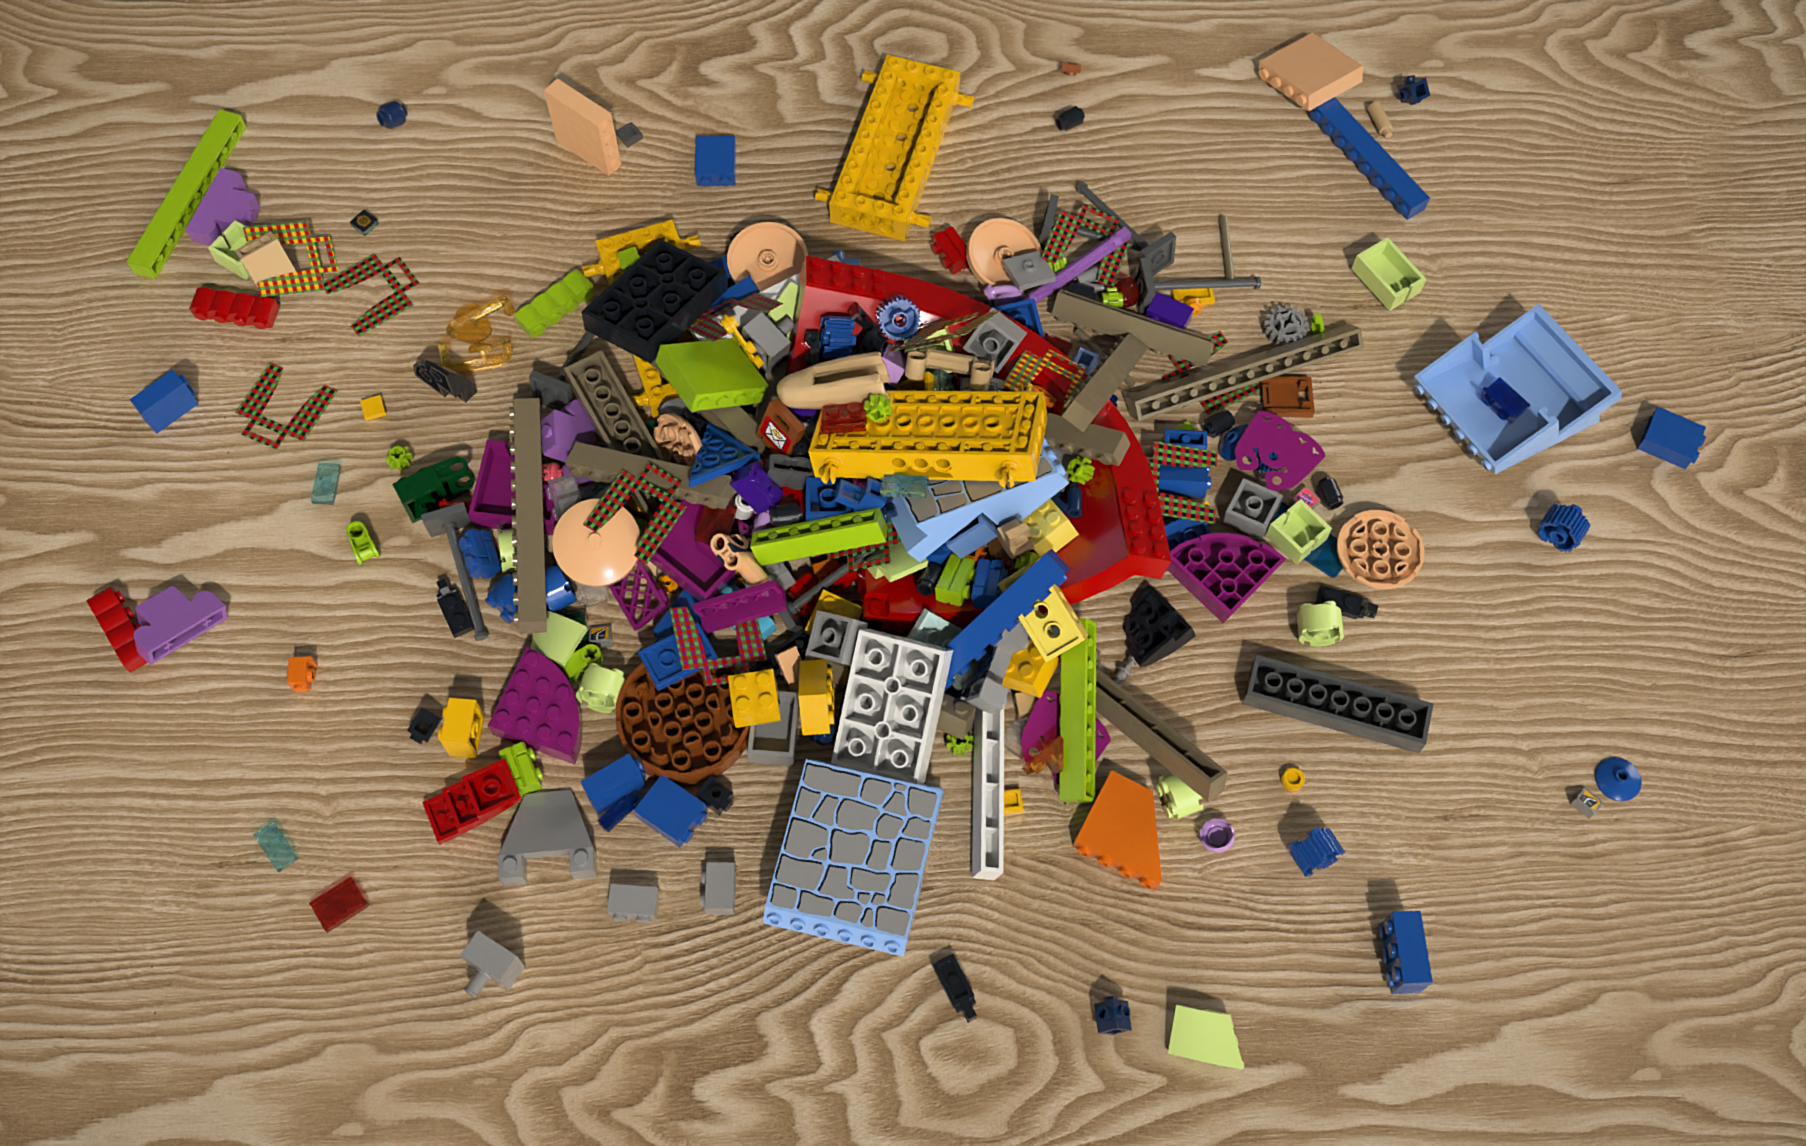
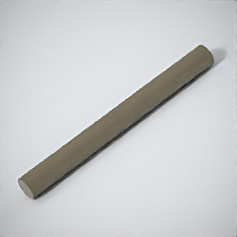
(1226, 247)
(1098, 350)

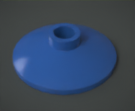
(1229, 442)
(1610, 783)

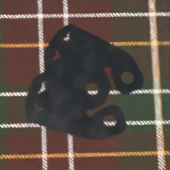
(966, 679)

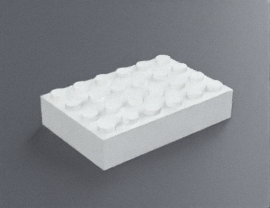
(891, 706)

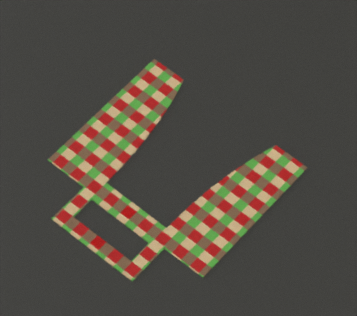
(921, 337)

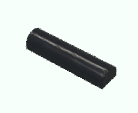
(799, 640)

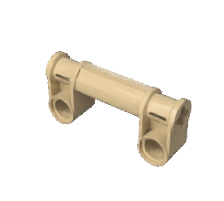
(980, 370)

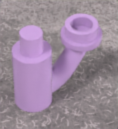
(1007, 294)
(761, 522)

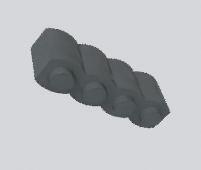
(790, 471)

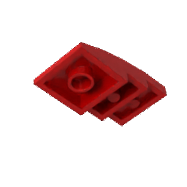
(472, 801)

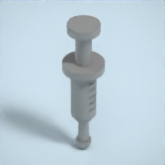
(1124, 671)

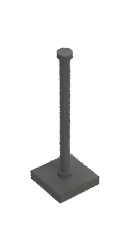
(1049, 222)
(1160, 253)
(1148, 287)
(555, 392)
(447, 521)
(791, 616)

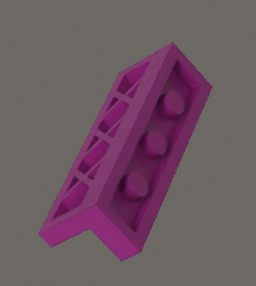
(740, 607)

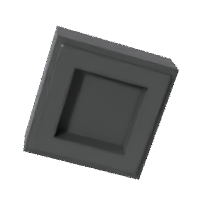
(629, 134)

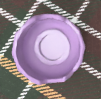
(1217, 835)

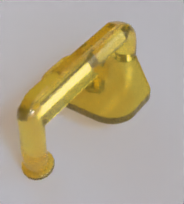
(471, 321)
(480, 363)

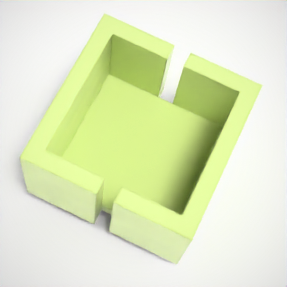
(227, 257)
(1301, 531)

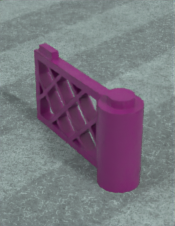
(660, 594)

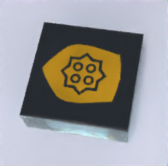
(364, 222)

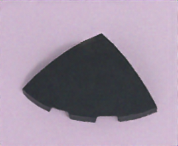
(444, 380)
(1155, 628)

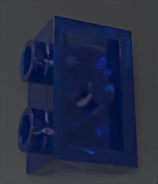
(1504, 400)

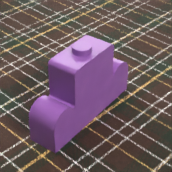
(221, 206)
(562, 430)
(173, 620)

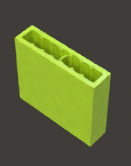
(712, 374)

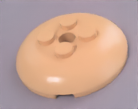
(677, 439)
(1391, 535)

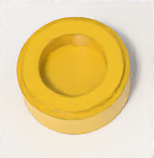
(1292, 779)

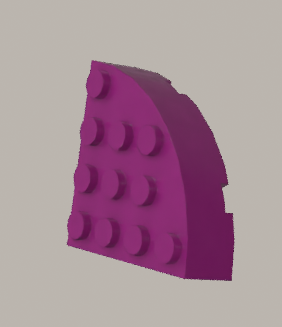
(1223, 569)
(540, 709)

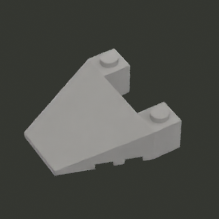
(987, 691)
(546, 827)

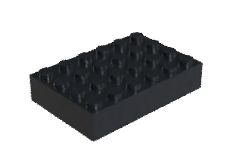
(655, 300)

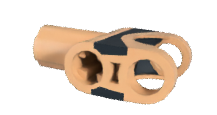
(739, 558)

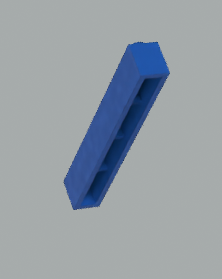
(1370, 158)
(1004, 611)

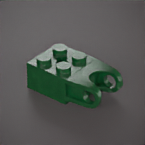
(429, 485)

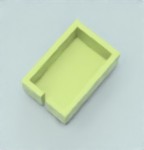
(1388, 274)

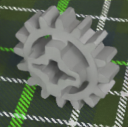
(1279, 318)

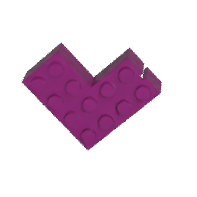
(493, 493)
(689, 562)

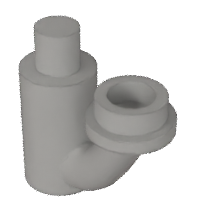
(1089, 276)

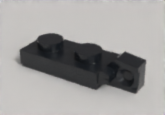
(812, 341)
(1350, 605)
(453, 610)
(955, 986)

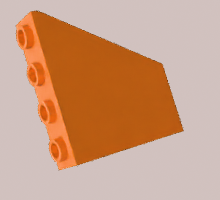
(1123, 831)

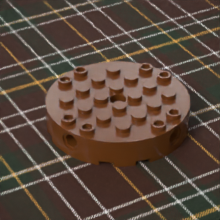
(677, 747)

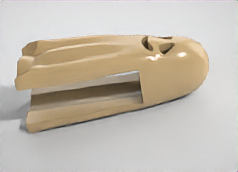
(836, 382)

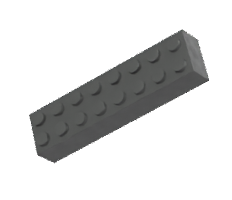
(1338, 704)

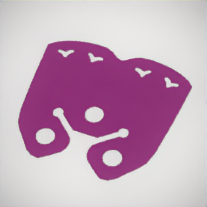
(1285, 443)
(1046, 724)

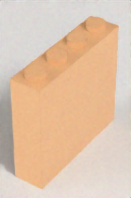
(1310, 71)
(583, 127)

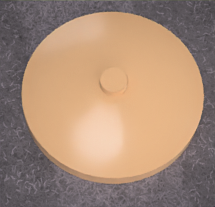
(997, 241)
(766, 254)
(598, 556)

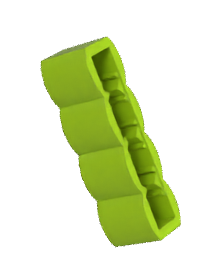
(552, 305)

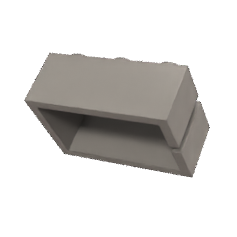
(776, 741)

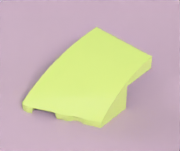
(788, 308)
(900, 566)
(560, 639)
(1205, 1037)

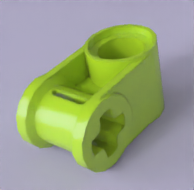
(362, 545)
(580, 662)

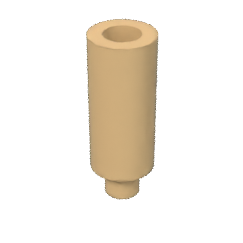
(1380, 119)

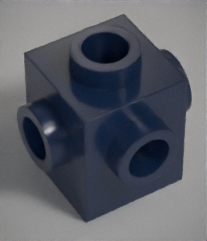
(1413, 89)
(1112, 1016)

